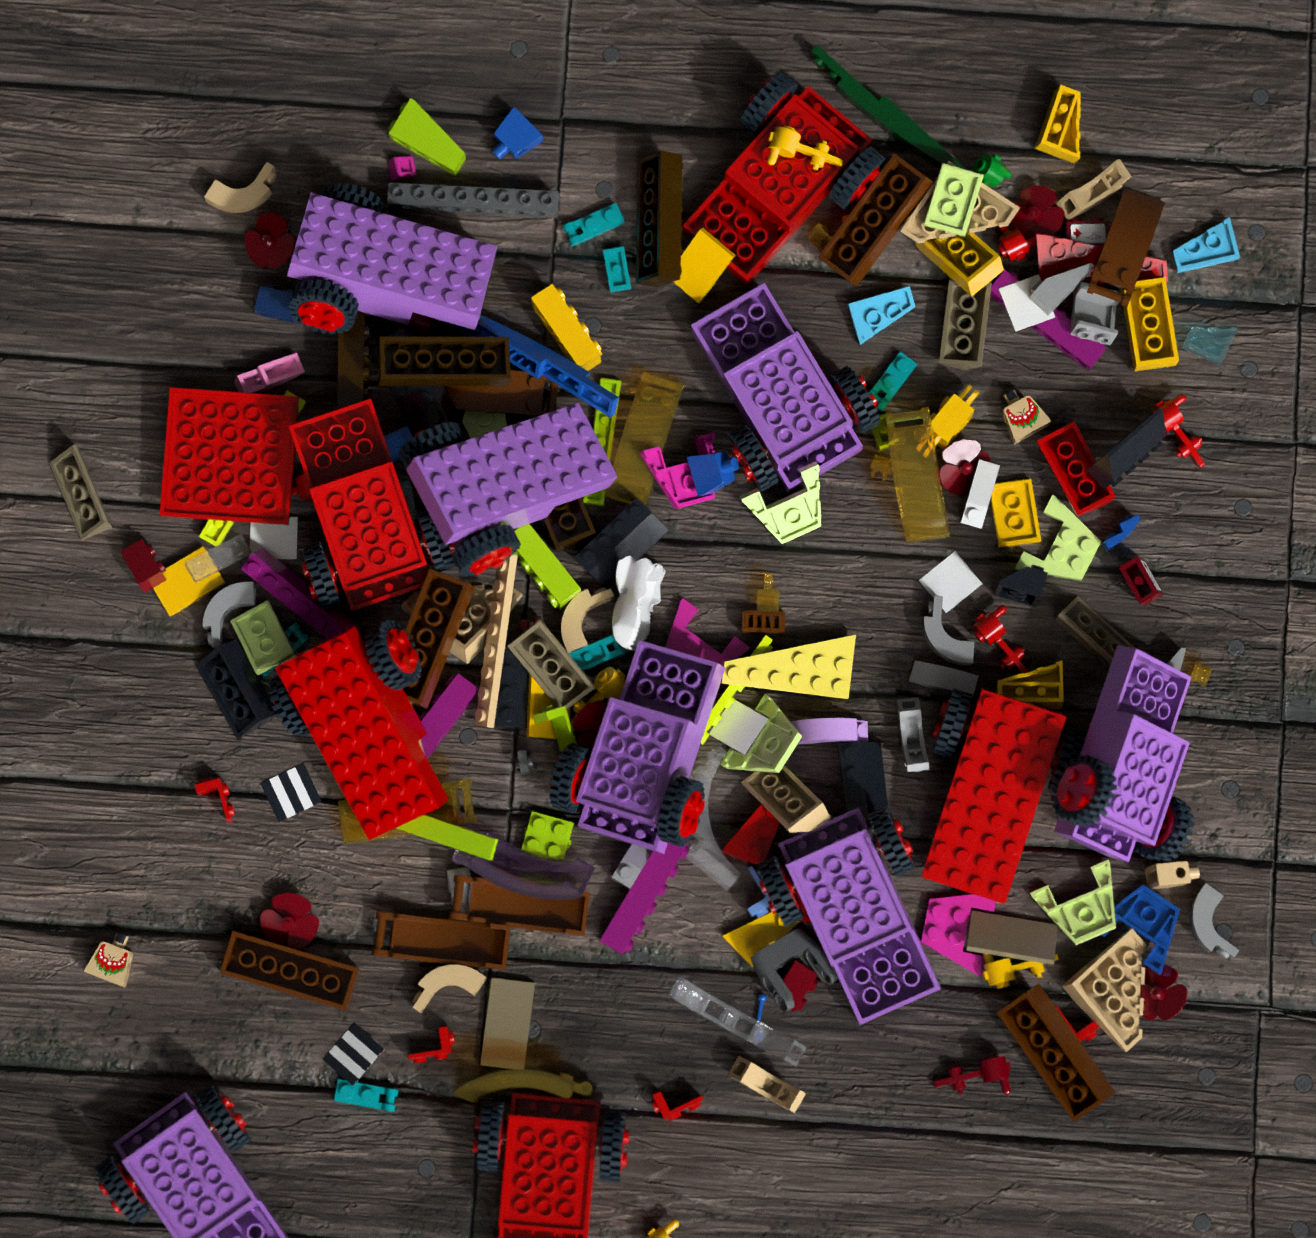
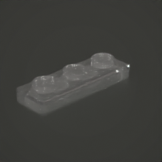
(218, 558)

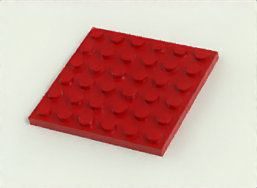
(228, 456)

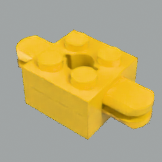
(952, 417)

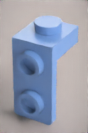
(760, 908)

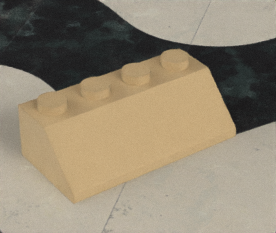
(787, 800)

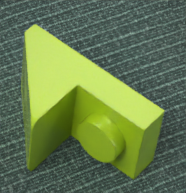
(880, 434)

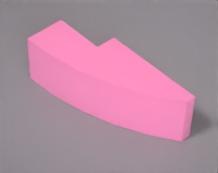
(270, 375)

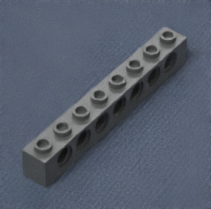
(473, 200)

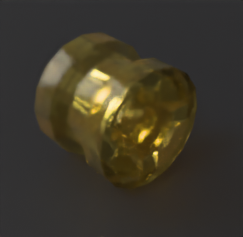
(1200, 674)

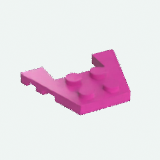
(677, 480)
(685, 641)
(947, 928)

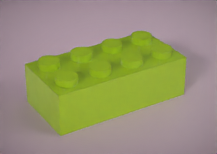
(546, 568)

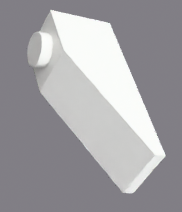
(980, 494)

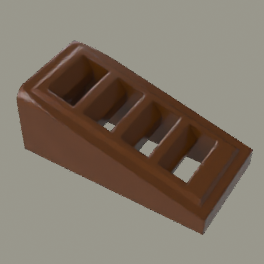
(754, 630)

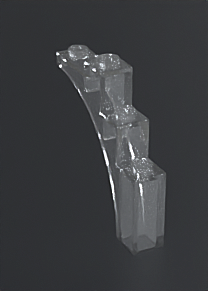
(706, 854)
(737, 1022)

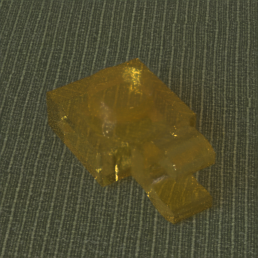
(768, 597)

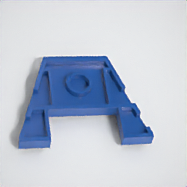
(1151, 918)

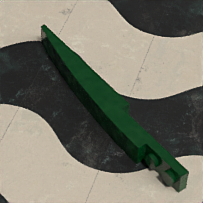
(883, 112)

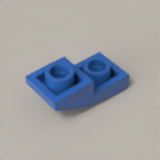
(1125, 528)

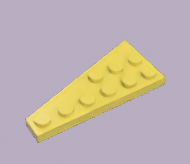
(806, 669)

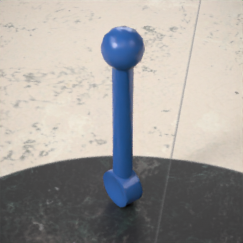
(761, 997)

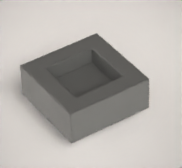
(525, 762)

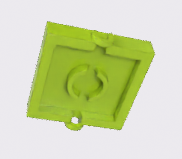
(547, 836)

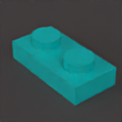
(617, 269)

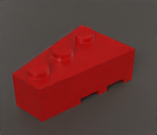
(754, 838)

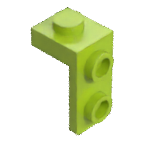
(560, 723)

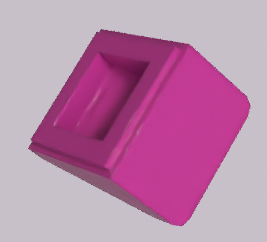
(401, 168)

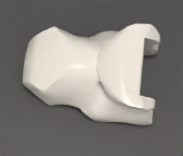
(639, 592)

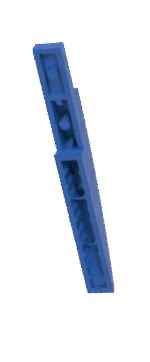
(542, 361)

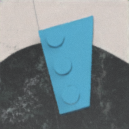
(1210, 248)
(878, 312)

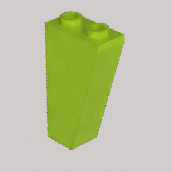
(425, 138)

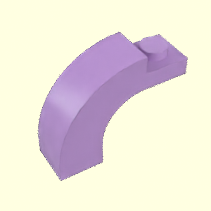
(831, 730)

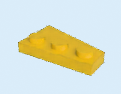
(757, 935)

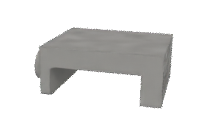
(1093, 316)

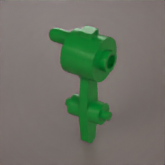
(992, 169)

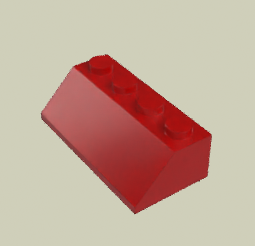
(1070, 460)

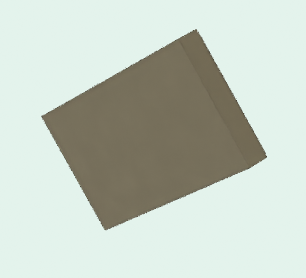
(1012, 937)
(507, 1024)

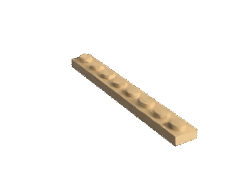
(495, 643)

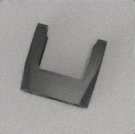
(781, 953)

